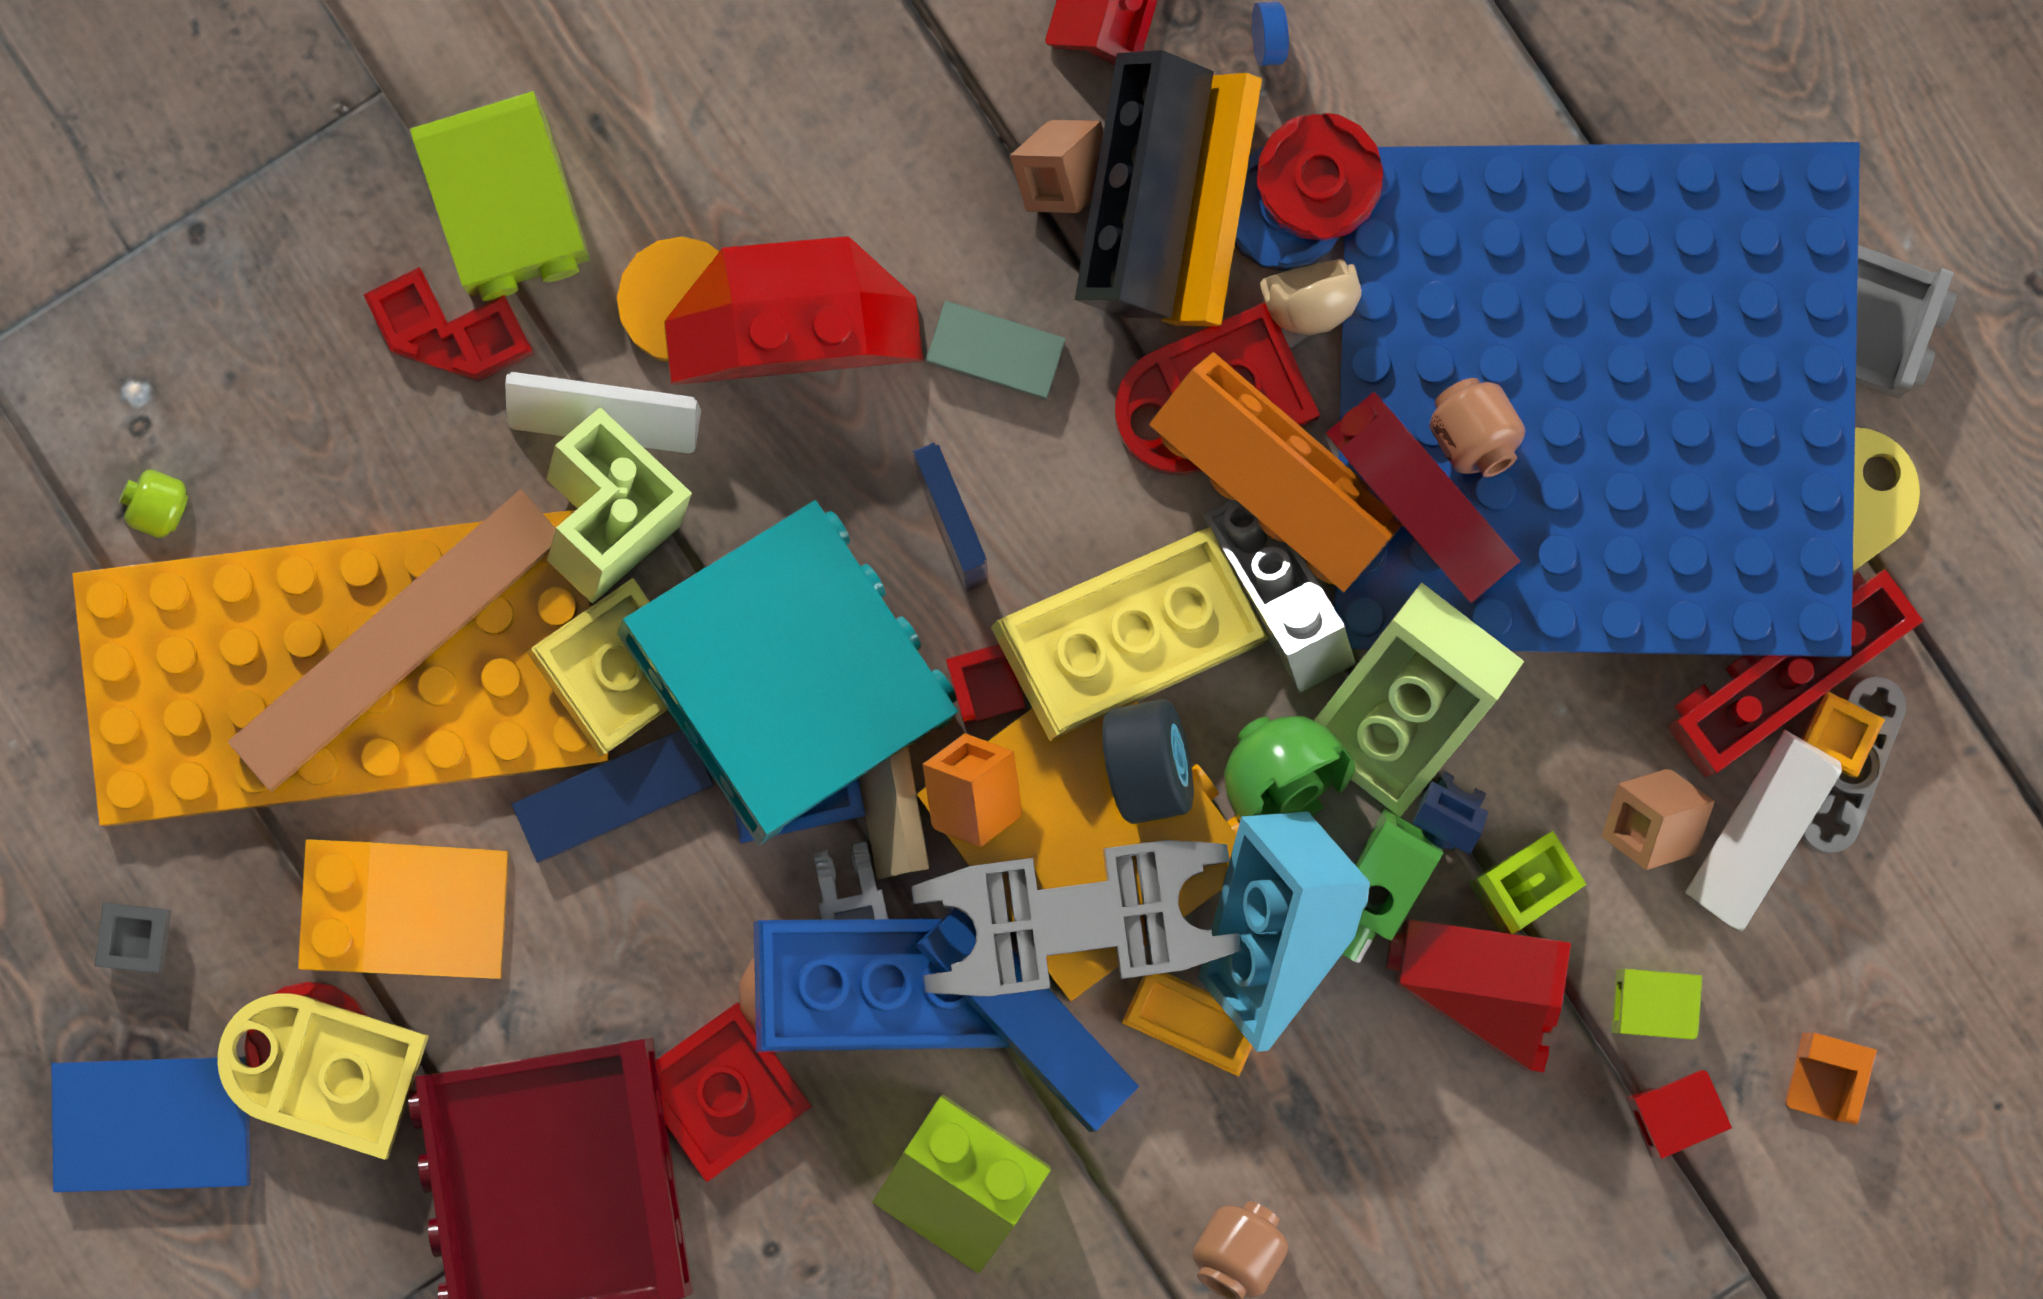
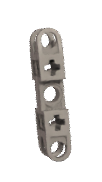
(1077, 918)

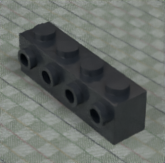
(1144, 184)

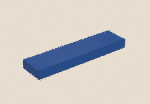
(1039, 1032)

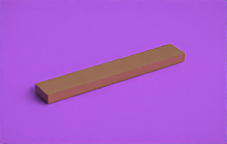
(395, 641)

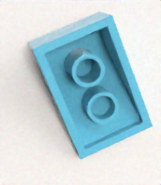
(1295, 915)

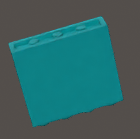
(787, 669)

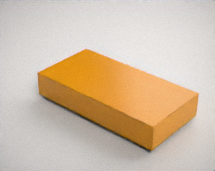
(1188, 1021)

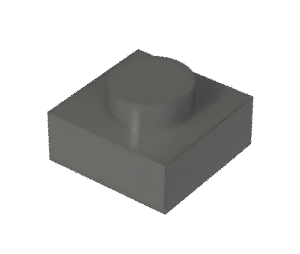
(133, 938)

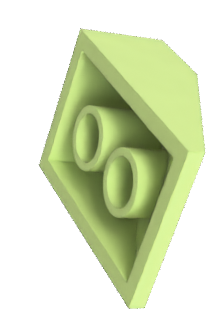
(1416, 697)

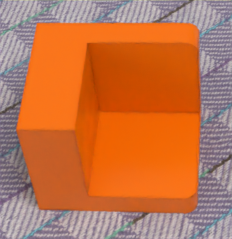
(972, 790)
(1830, 1078)

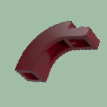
(1422, 497)

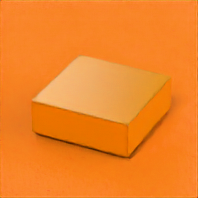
(1843, 732)

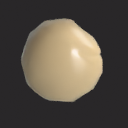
(1312, 297)

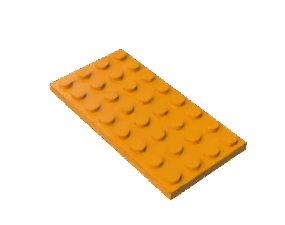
(208, 642)

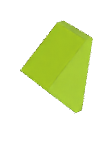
(1527, 884)

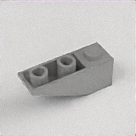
(1284, 596)

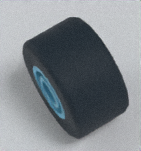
(1147, 761)

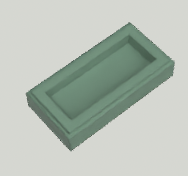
(995, 350)

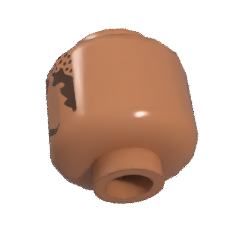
(1477, 427)

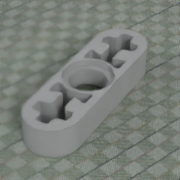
(1853, 816)

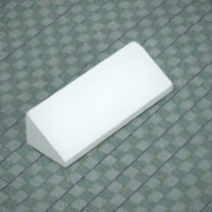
(561, 405)
(1764, 830)

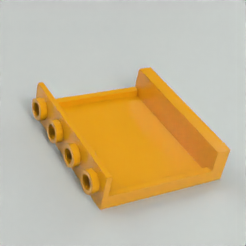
(1074, 817)

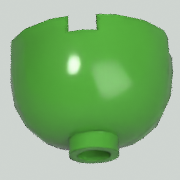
(1285, 767)

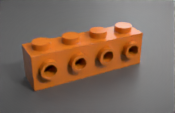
(1276, 472)

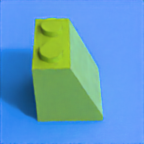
(501, 196)
(961, 1184)

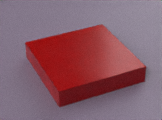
(724, 1094)

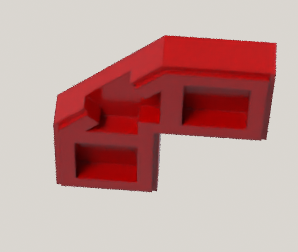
(467, 346)

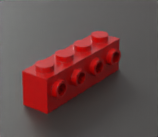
(1774, 689)

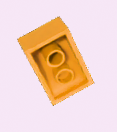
(403, 909)

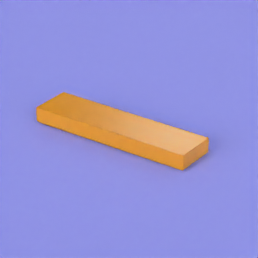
(1216, 201)

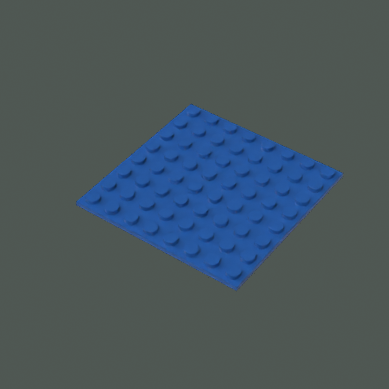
(1677, 378)

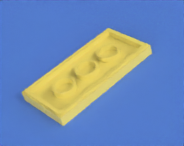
(1129, 633)

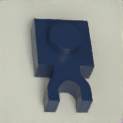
(1451, 815)

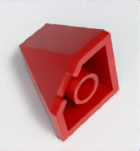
(1485, 983)

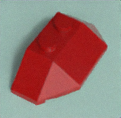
(790, 313)

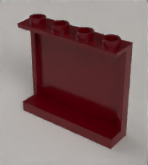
(553, 1178)

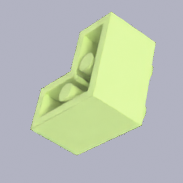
(622, 504)

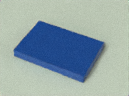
(146, 1126)

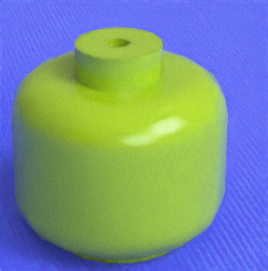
(154, 503)

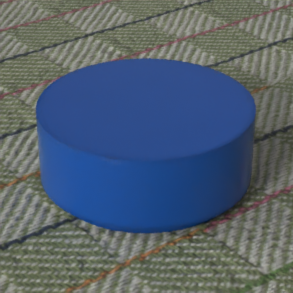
(1270, 33)

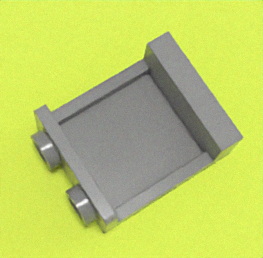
(1896, 320)

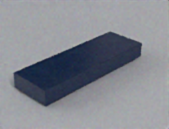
(611, 796)

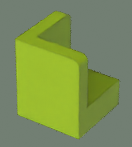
(1656, 1004)

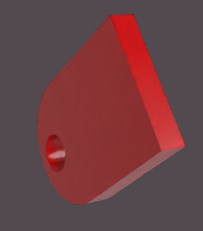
(1247, 343)

